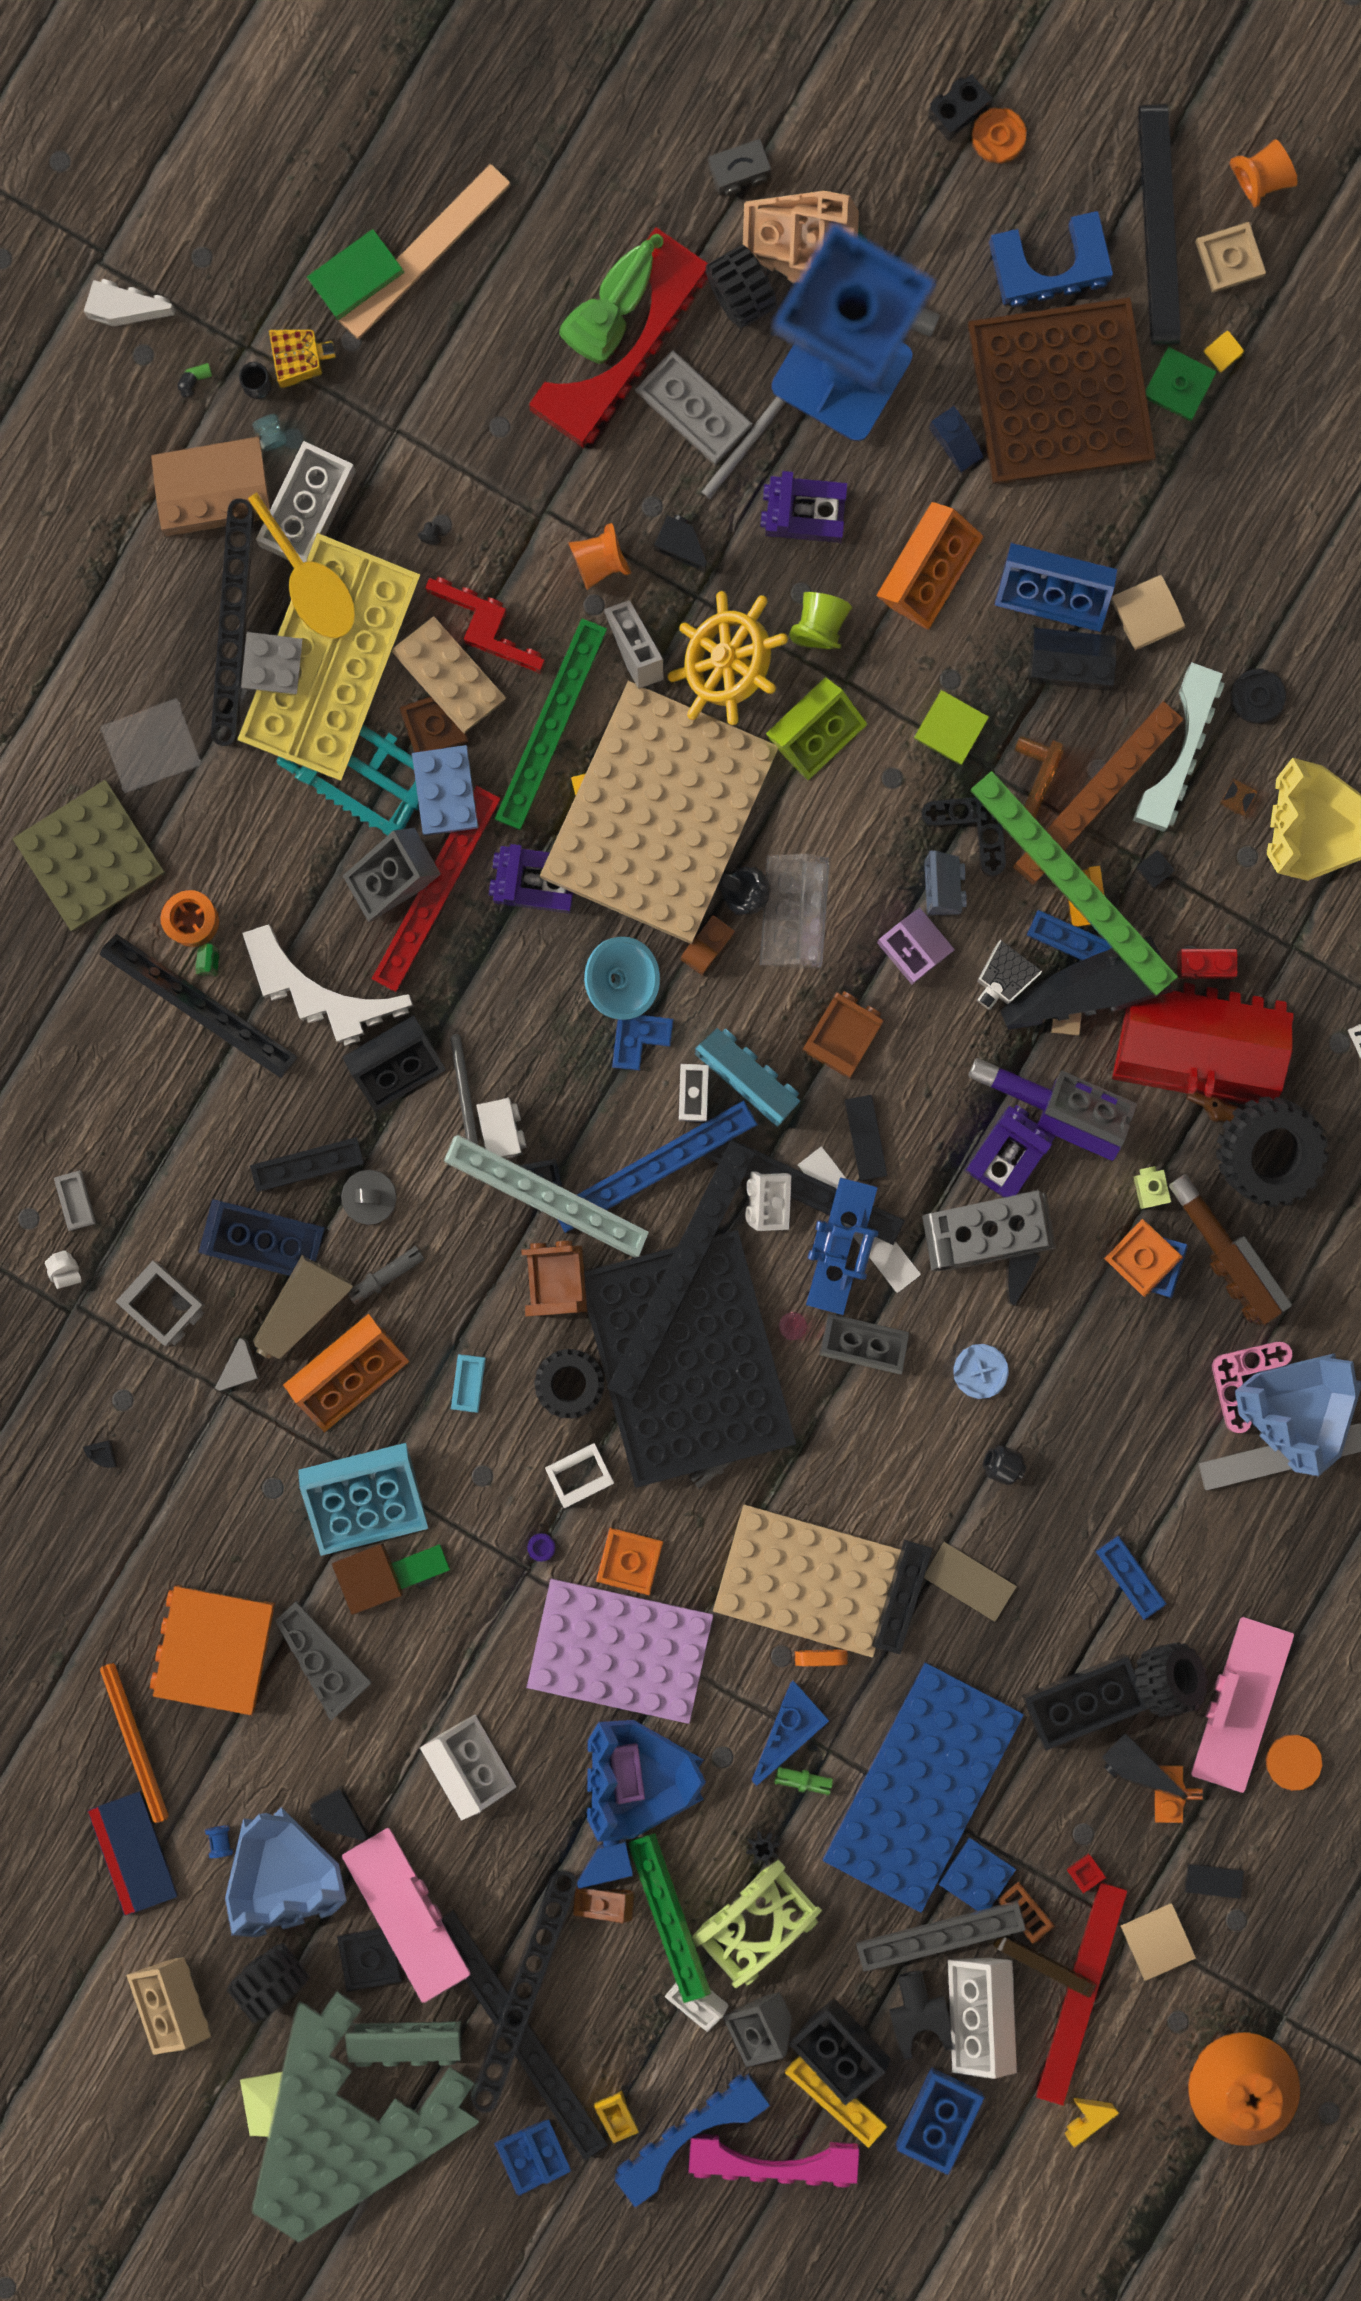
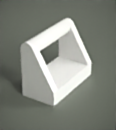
(587, 1489)

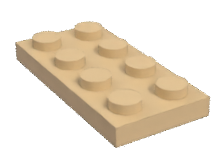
(448, 674)

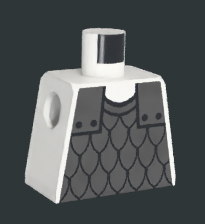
(1005, 975)

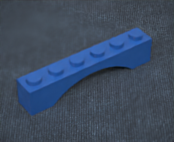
(737, 2104)

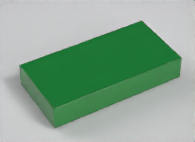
(420, 1566)

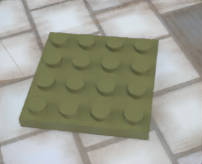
(88, 855)

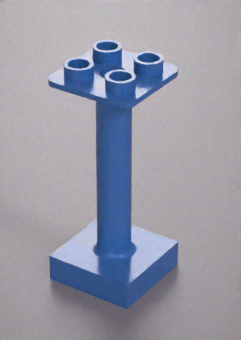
(848, 333)

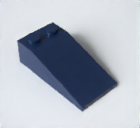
(258, 1238)

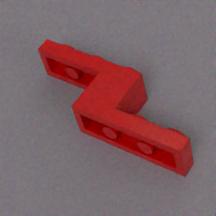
(485, 624)

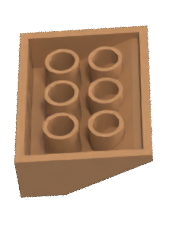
(202, 481)

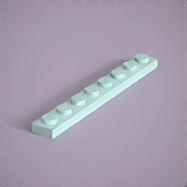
(546, 1196)

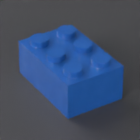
(939, 2120)

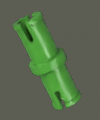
(803, 1780)

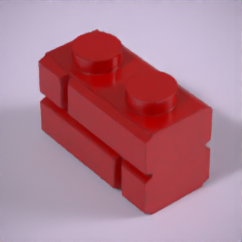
(1207, 963)

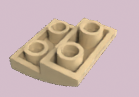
(1148, 612)
(1158, 1942)

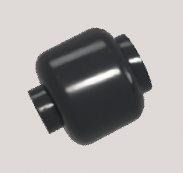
(1004, 1465)

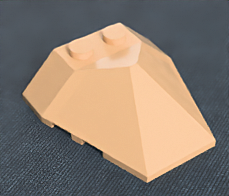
(790, 228)

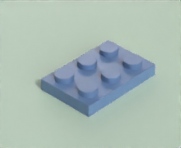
(445, 790)

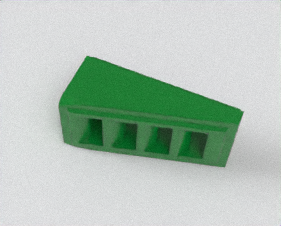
(207, 960)

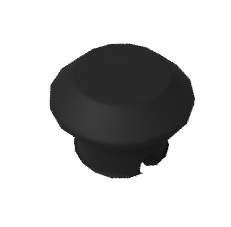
(430, 534)

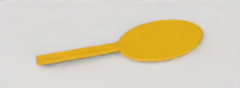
(314, 589)

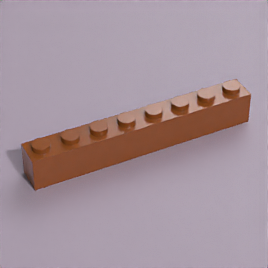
(1106, 784)

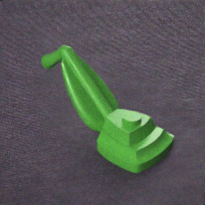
(598, 325)

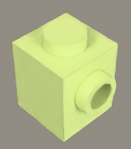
(1151, 1187)

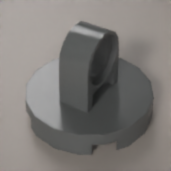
(369, 1197)

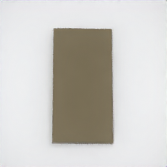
(969, 1581)

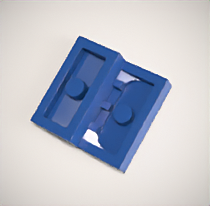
(532, 2157)

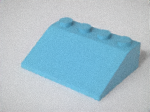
(746, 1076)
(362, 1499)

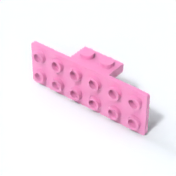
(1242, 1704)
(406, 1915)

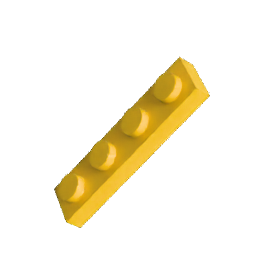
(853, 2116)

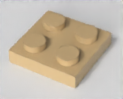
(1230, 257)

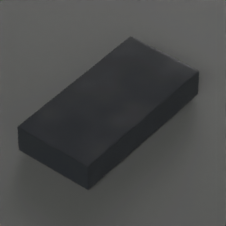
(1214, 1881)

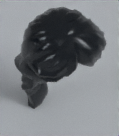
(745, 890)

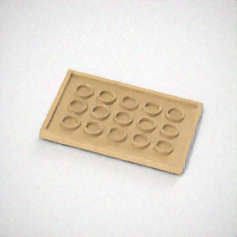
(806, 1580)

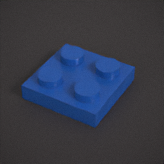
(976, 1875)

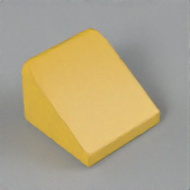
(1224, 351)

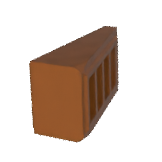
(1044, 1929)

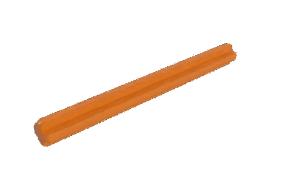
(134, 1742)

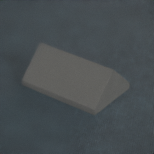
(864, 1343)

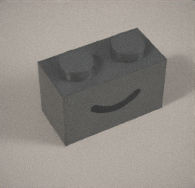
(739, 167)

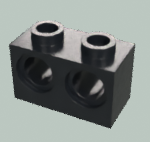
(964, 111)

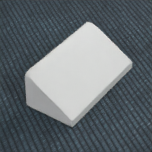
(703, 2011)

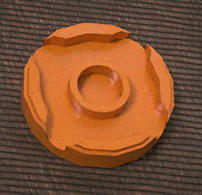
(998, 135)
(1293, 1762)

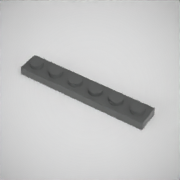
(940, 1936)

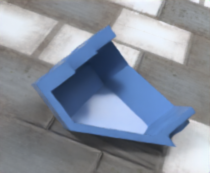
(1303, 1410)
(279, 1877)

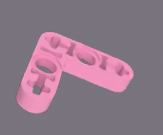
(1240, 1369)

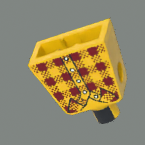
(298, 355)

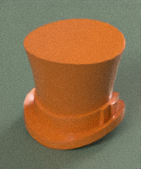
(1264, 172)
(599, 557)
(190, 918)

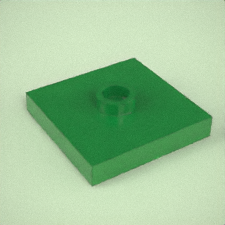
(1179, 384)

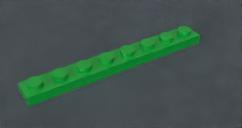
(551, 724)

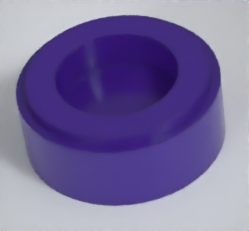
(541, 1547)

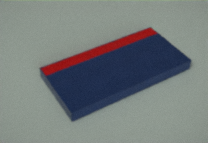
(132, 1853)

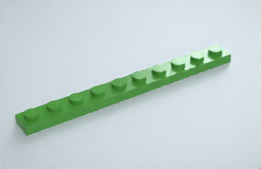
(1073, 883)

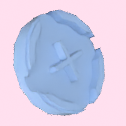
(980, 1371)

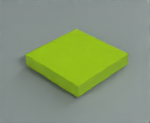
(951, 727)

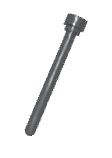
(463, 1088)

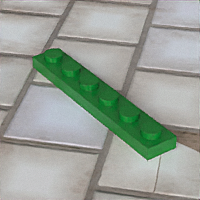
(669, 1918)

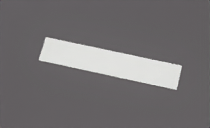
(887, 1257)

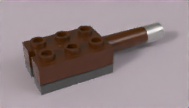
(1233, 1259)

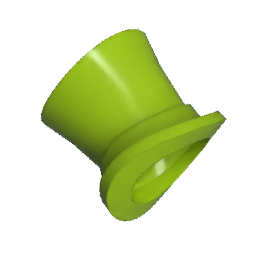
(820, 621)

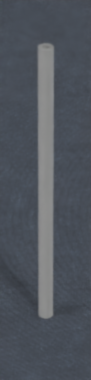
(743, 447)

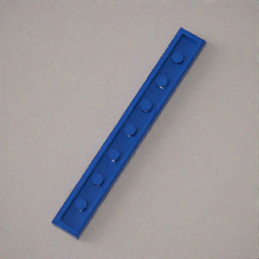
(669, 1158)

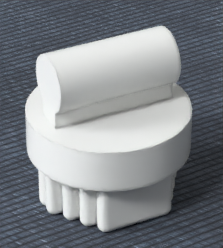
(62, 1269)

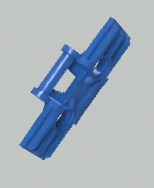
(834, 1242)

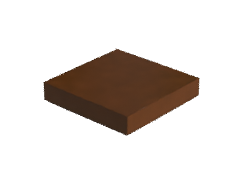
(430, 726)
(367, 1579)

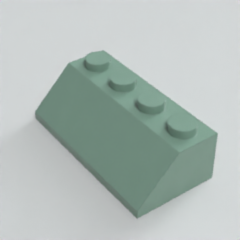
(404, 2042)

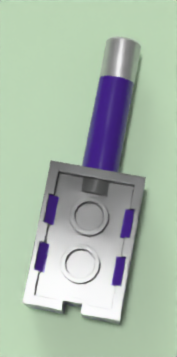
(1070, 1109)

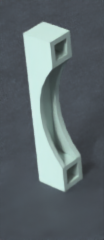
(1197, 695)

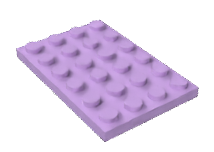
(619, 1650)

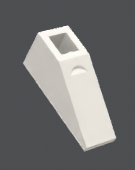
(121, 306)

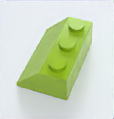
(817, 728)

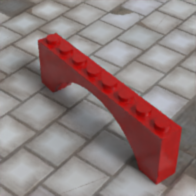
(583, 405)

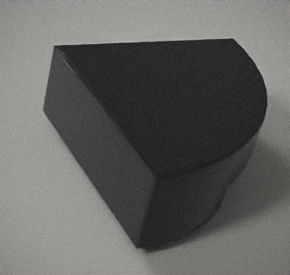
(101, 1454)

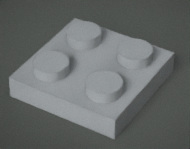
(271, 663)

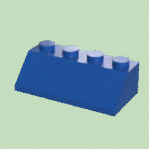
(1056, 587)

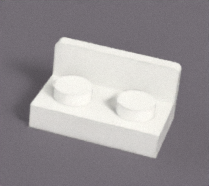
(768, 1201)

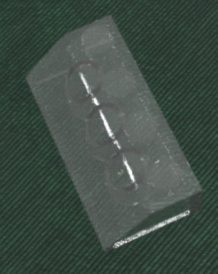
(795, 911)

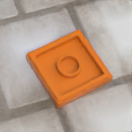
(1143, 1258)
(629, 1561)

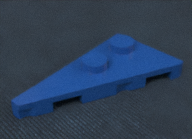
(793, 1726)

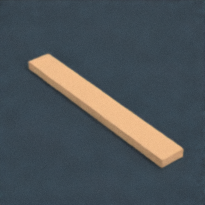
(429, 248)

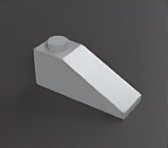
(635, 644)

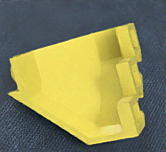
(1314, 822)

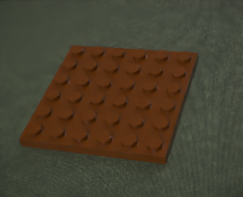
(1061, 390)

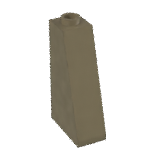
(300, 1305)

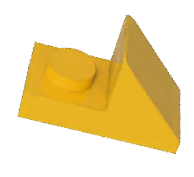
(1096, 2114)
(616, 2117)

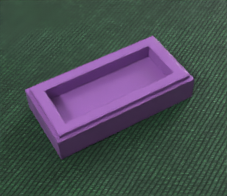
(627, 1770)

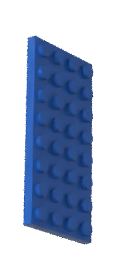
(922, 1787)

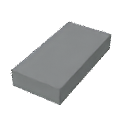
(75, 1200)

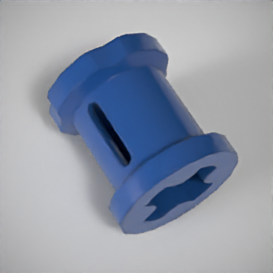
(219, 1841)

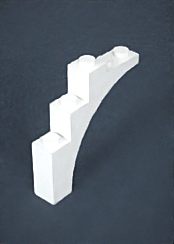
(345, 1013)

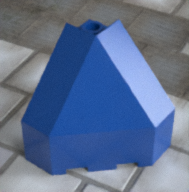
(668, 1777)

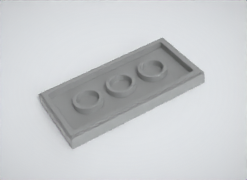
(693, 407)

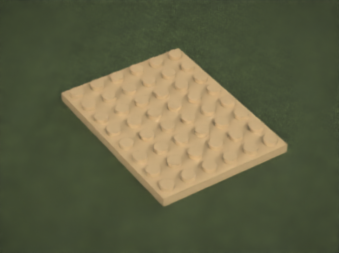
(659, 812)

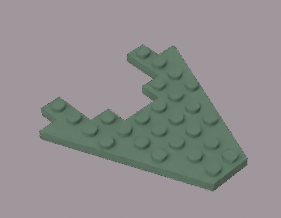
(326, 2150)

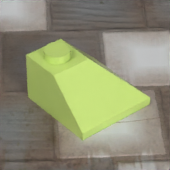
(259, 2101)

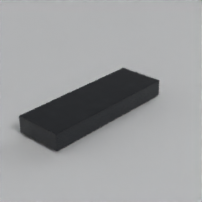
(865, 1137)

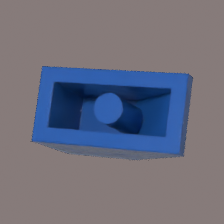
(607, 1863)

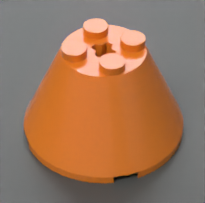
(1244, 2089)

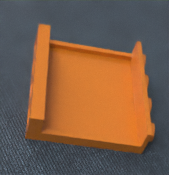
(212, 1650)

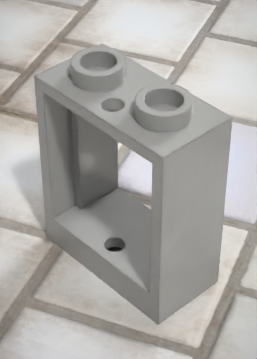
(139, 1286)

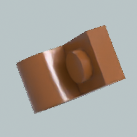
(707, 945)
(607, 1905)

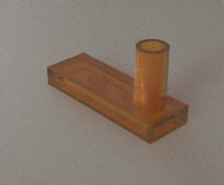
(1050, 757)

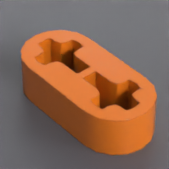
(821, 1657)

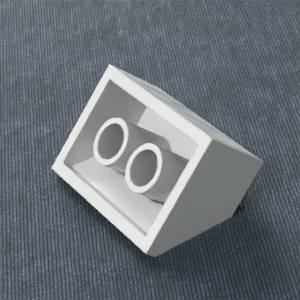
(468, 1767)

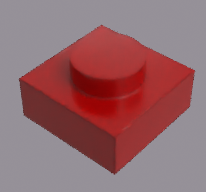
(1085, 1873)

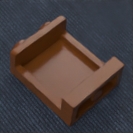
(843, 1034)
(555, 1279)

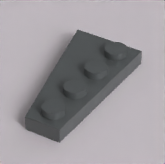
(325, 1664)

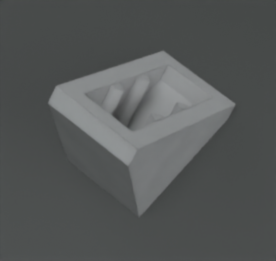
(239, 1368)

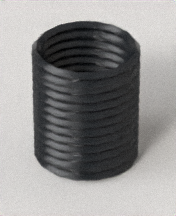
(255, 367)

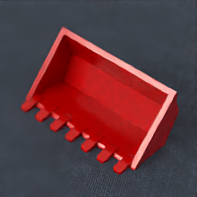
(1206, 1045)

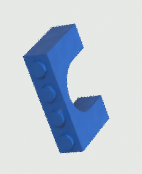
(1021, 283)

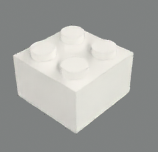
(500, 1128)

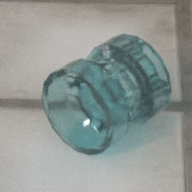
(270, 432)

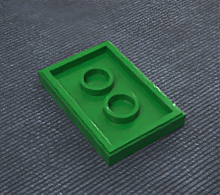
(355, 274)

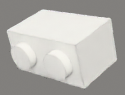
(693, 1093)

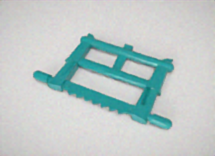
(386, 746)

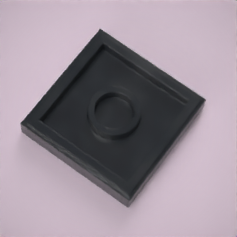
(368, 1959)

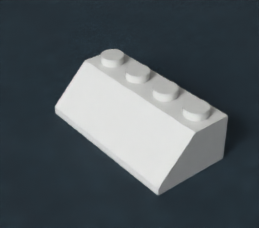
(982, 2017)

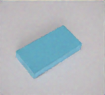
(468, 1383)

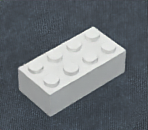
(308, 499)

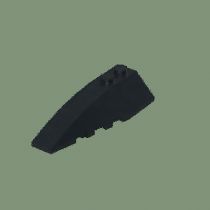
(1082, 987)

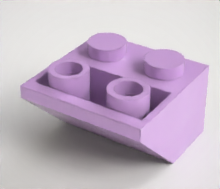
(915, 945)

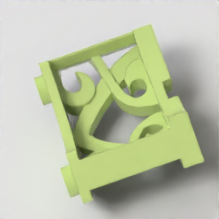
(765, 1887)

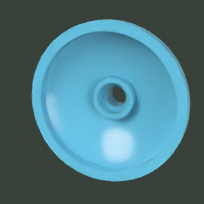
(635, 978)

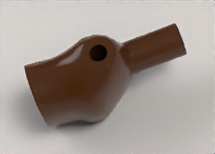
(1218, 1111)

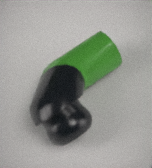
(190, 377)

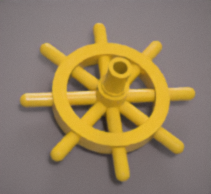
(727, 658)

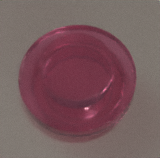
(792, 1326)

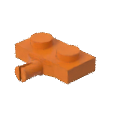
(1169, 1808)

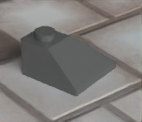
(760, 2029)

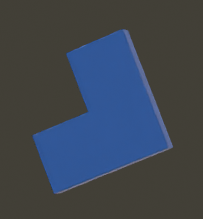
(634, 1033)

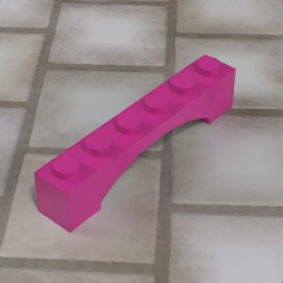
(834, 2164)

